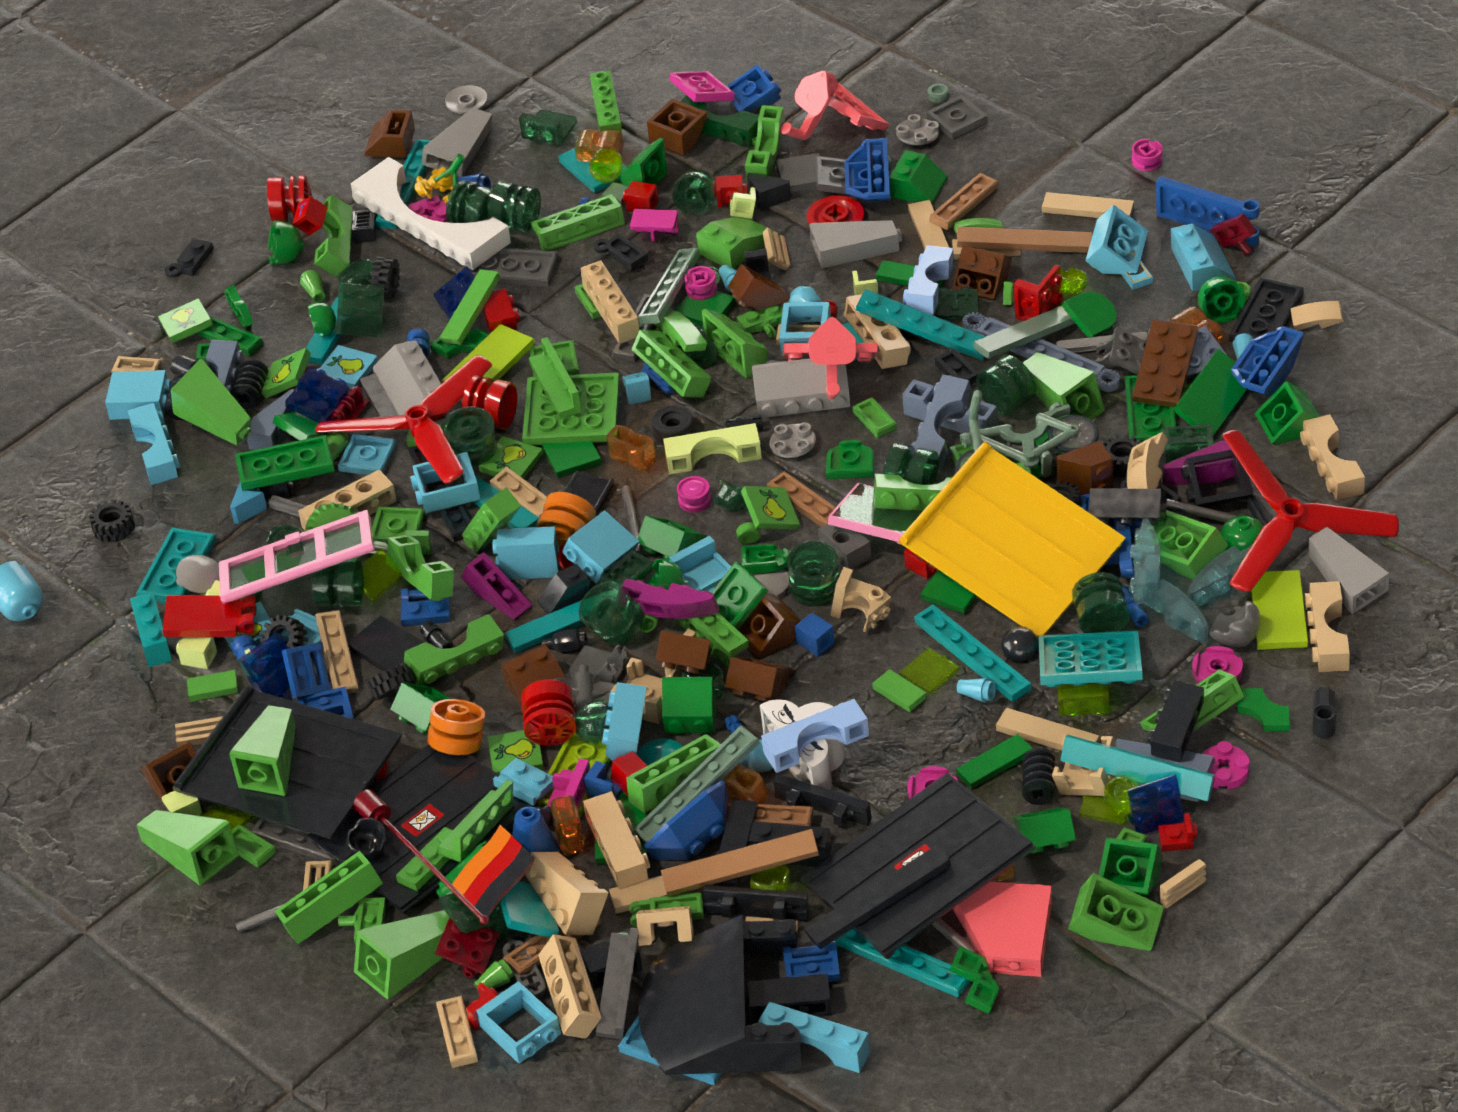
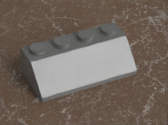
(406, 376)
(796, 388)

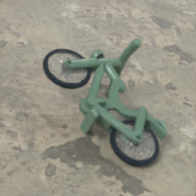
(1063, 433)

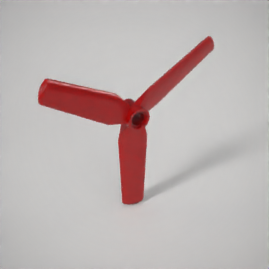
(421, 420)
(1293, 514)

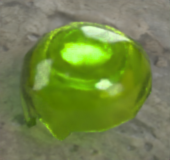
(606, 165)
(1073, 281)
(1117, 796)
(771, 879)

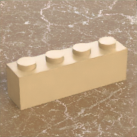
(616, 840)

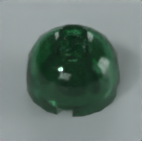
(694, 192)

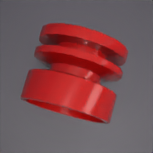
(285, 198)
(495, 397)
(548, 712)

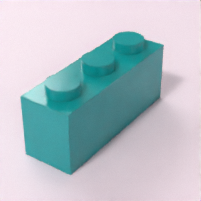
(150, 629)

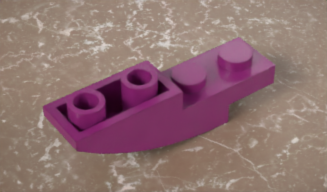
(674, 603)

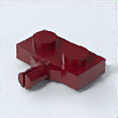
(1234, 232)

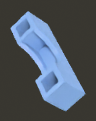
(934, 265)
(842, 723)

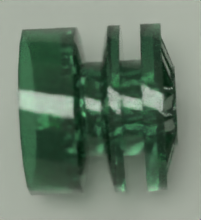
(468, 203)
(515, 205)
(813, 573)
(1100, 603)
(611, 613)

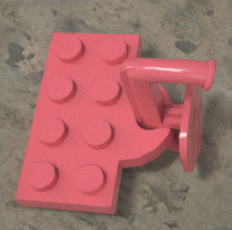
(821, 90)
(831, 347)

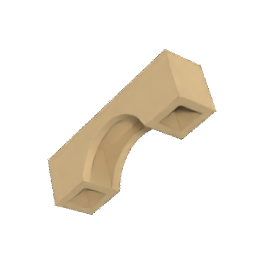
(1341, 476)
(1330, 647)

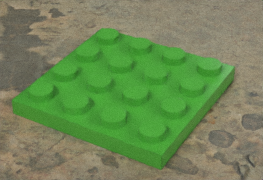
(598, 405)

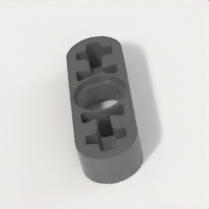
(534, 976)

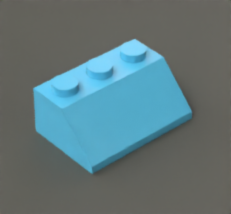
(1113, 239)
(1198, 255)
(624, 720)

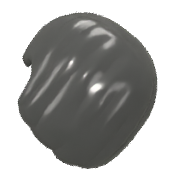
(1239, 628)

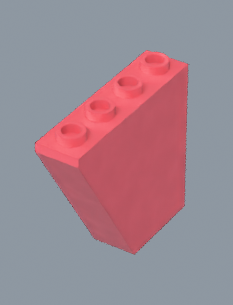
(1008, 925)

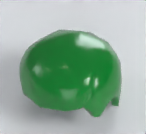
(322, 318)

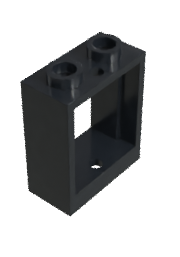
(1193, 493)

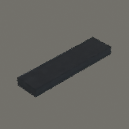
(737, 831)

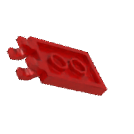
(208, 616)

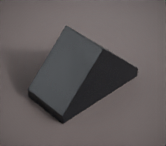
(769, 190)

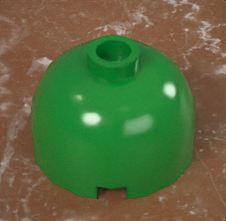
(284, 243)
(1221, 299)
(1241, 531)
(666, 574)

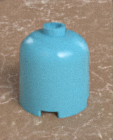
(18, 592)

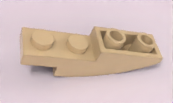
(1144, 462)

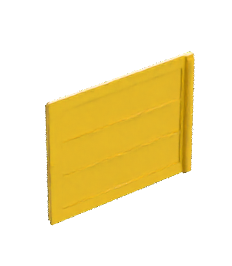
(1011, 539)

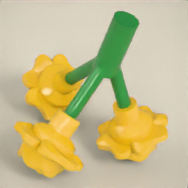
(441, 179)

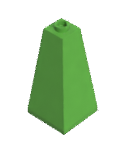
(1065, 384)
(209, 405)
(265, 752)
(190, 842)
(398, 951)

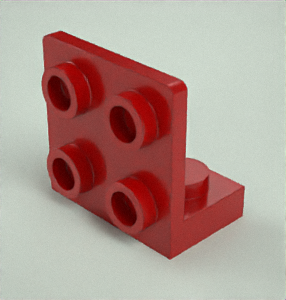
(1037, 299)

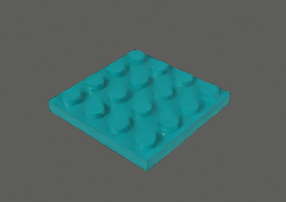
(1090, 658)

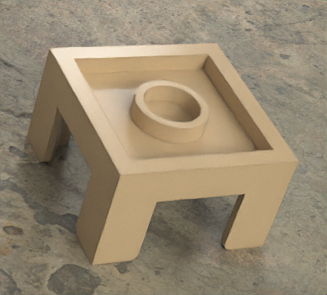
(653, 699)
(1082, 780)
(664, 917)

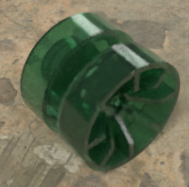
(913, 466)
(339, 583)

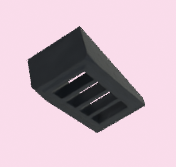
(363, 226)

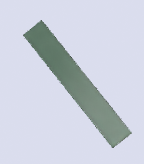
(668, 286)
(1023, 332)
(707, 774)

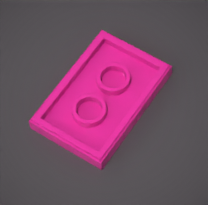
(701, 86)

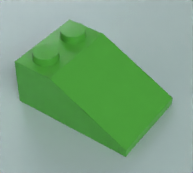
(728, 239)
(1187, 544)
(1115, 915)

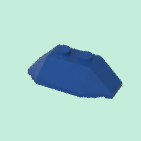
(868, 171)
(1268, 360)
(692, 826)

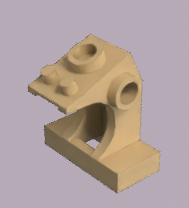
(860, 595)

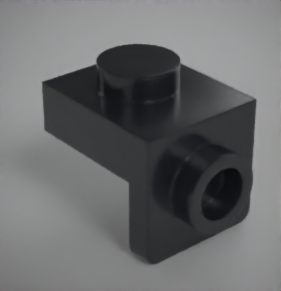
(758, 261)

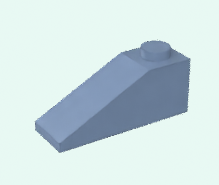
(263, 431)

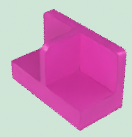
(655, 221)
(571, 783)

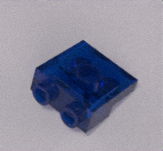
(317, 395)
(266, 666)

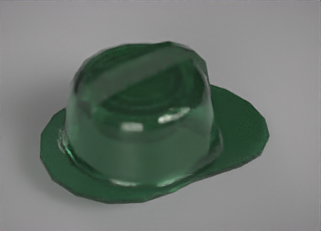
(729, 496)

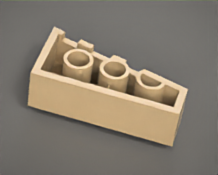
(566, 893)

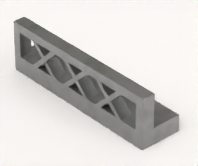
(617, 984)

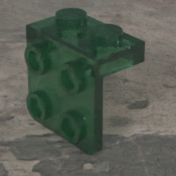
(546, 126)
(468, 921)

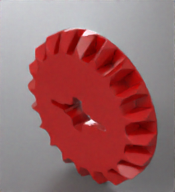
(824, 210)

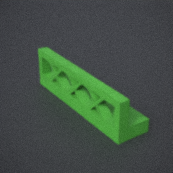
(580, 224)
(555, 381)
(725, 638)
(1217, 698)
(478, 823)

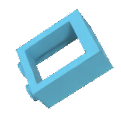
(799, 313)
(448, 496)
(506, 1005)

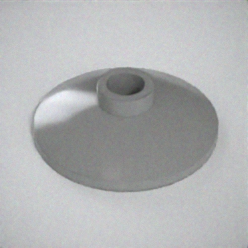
(466, 97)

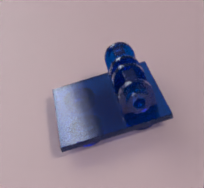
(453, 291)
(1155, 804)

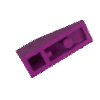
(1206, 473)
(494, 587)

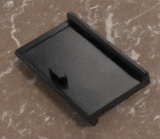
(590, 488)

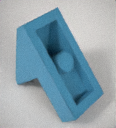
(247, 504)

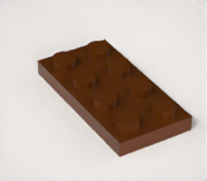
(1165, 363)

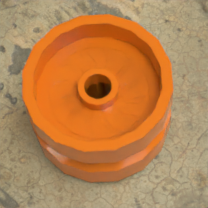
(566, 514)
(456, 727)

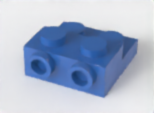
(754, 90)

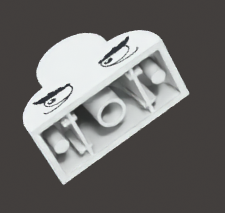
(817, 757)

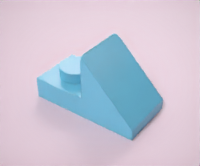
(637, 387)

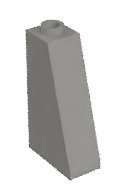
(461, 137)
(853, 241)
(1340, 561)

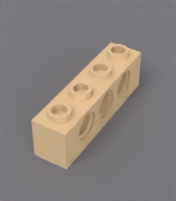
(610, 301)
(891, 345)
(364, 494)
(569, 986)

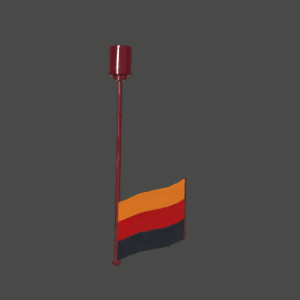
(483, 878)

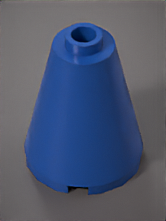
(533, 831)

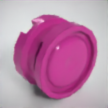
(1146, 155)
(700, 283)
(694, 494)

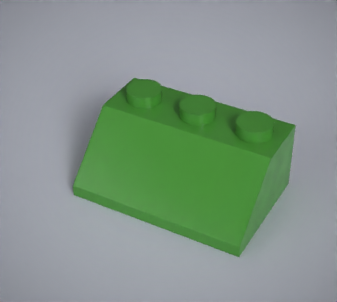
(733, 343)

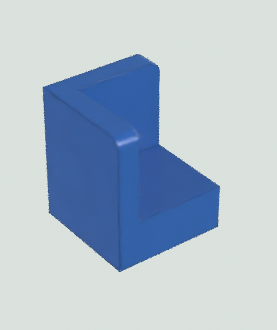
(814, 634)
(598, 783)

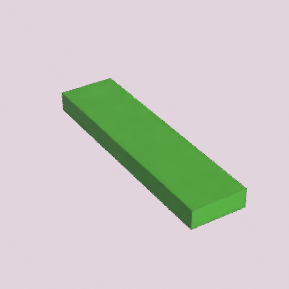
(470, 307)

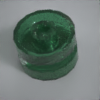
(1006, 384)
(471, 432)

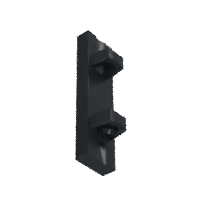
(838, 805)
(756, 903)

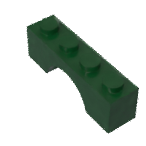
(736, 128)

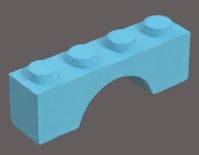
(158, 459)
(842, 1044)

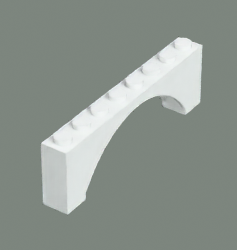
(465, 242)

